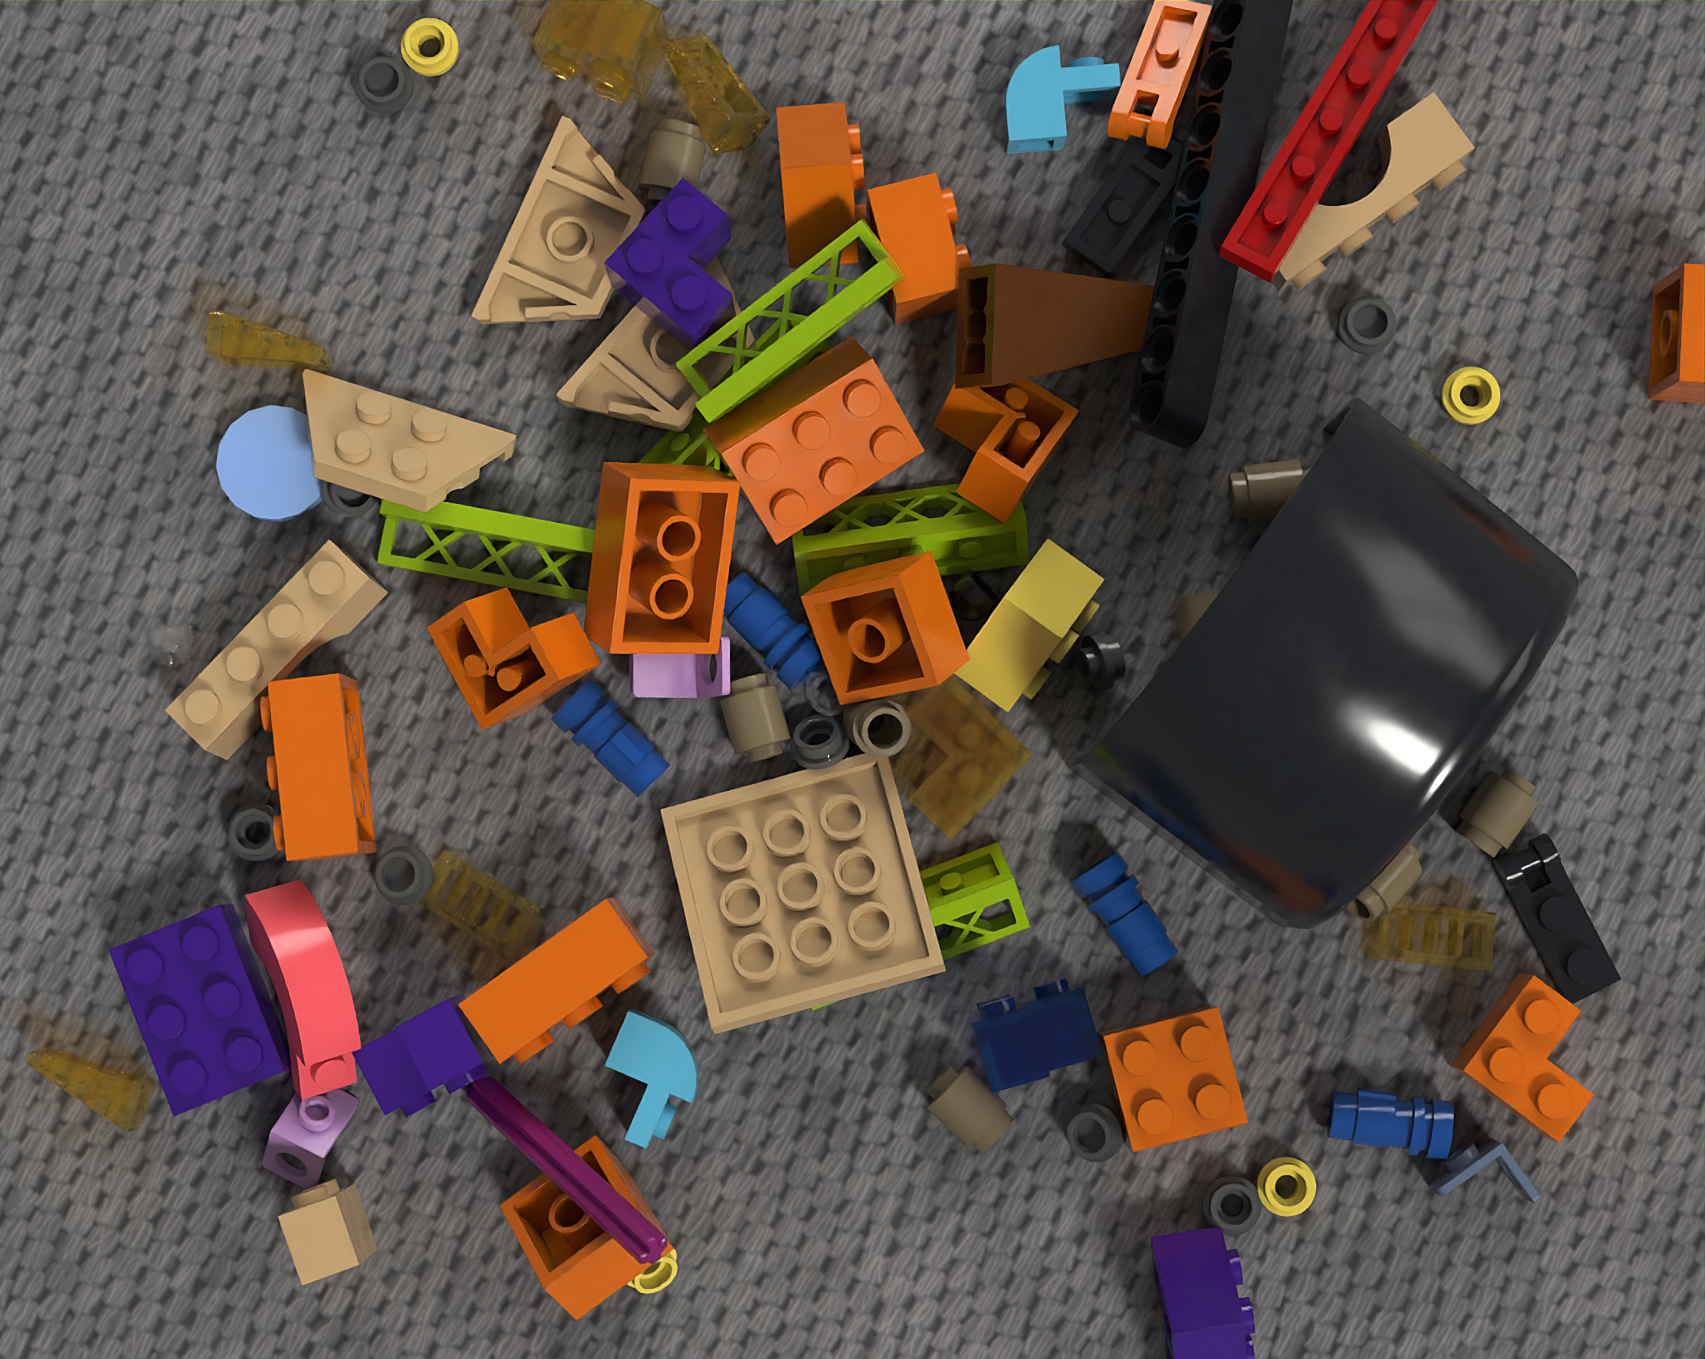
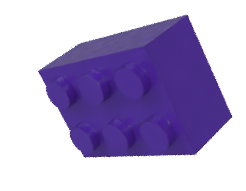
(202, 1008)

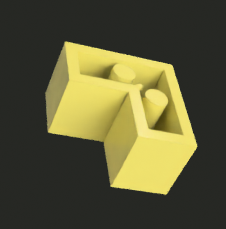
(1031, 627)

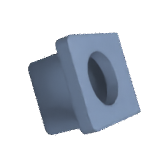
(1469, 1160)

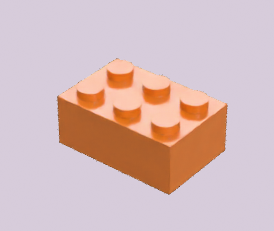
(814, 439)
(661, 558)
(319, 768)
(559, 982)

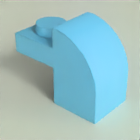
(1038, 93)
(664, 1061)

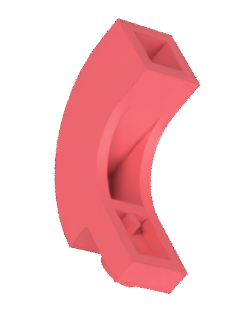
(310, 986)

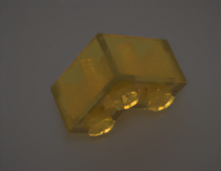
(604, 42)
(977, 754)

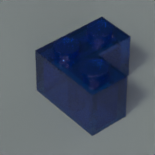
(1033, 1036)

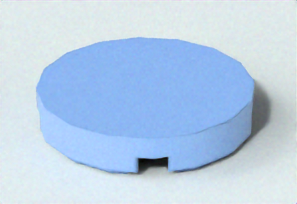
(268, 464)

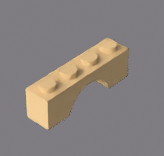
(1415, 151)
(315, 606)

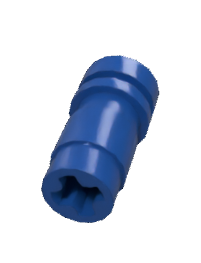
(770, 629)
(610, 738)
(1125, 913)
(1381, 1121)

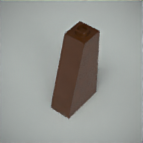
(1041, 321)

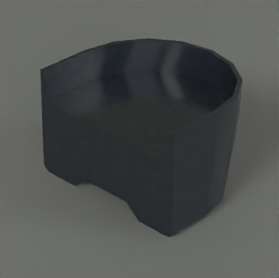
(1338, 677)

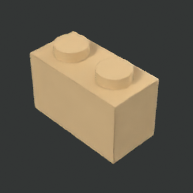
(327, 1231)

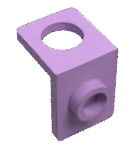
(680, 674)
(308, 1132)

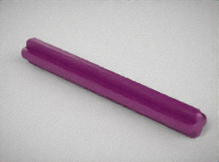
(567, 1170)

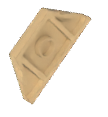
(561, 238)
(637, 375)
(393, 444)

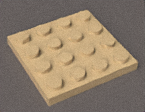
(801, 891)

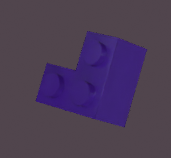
(664, 265)
(422, 1055)
(1200, 1296)

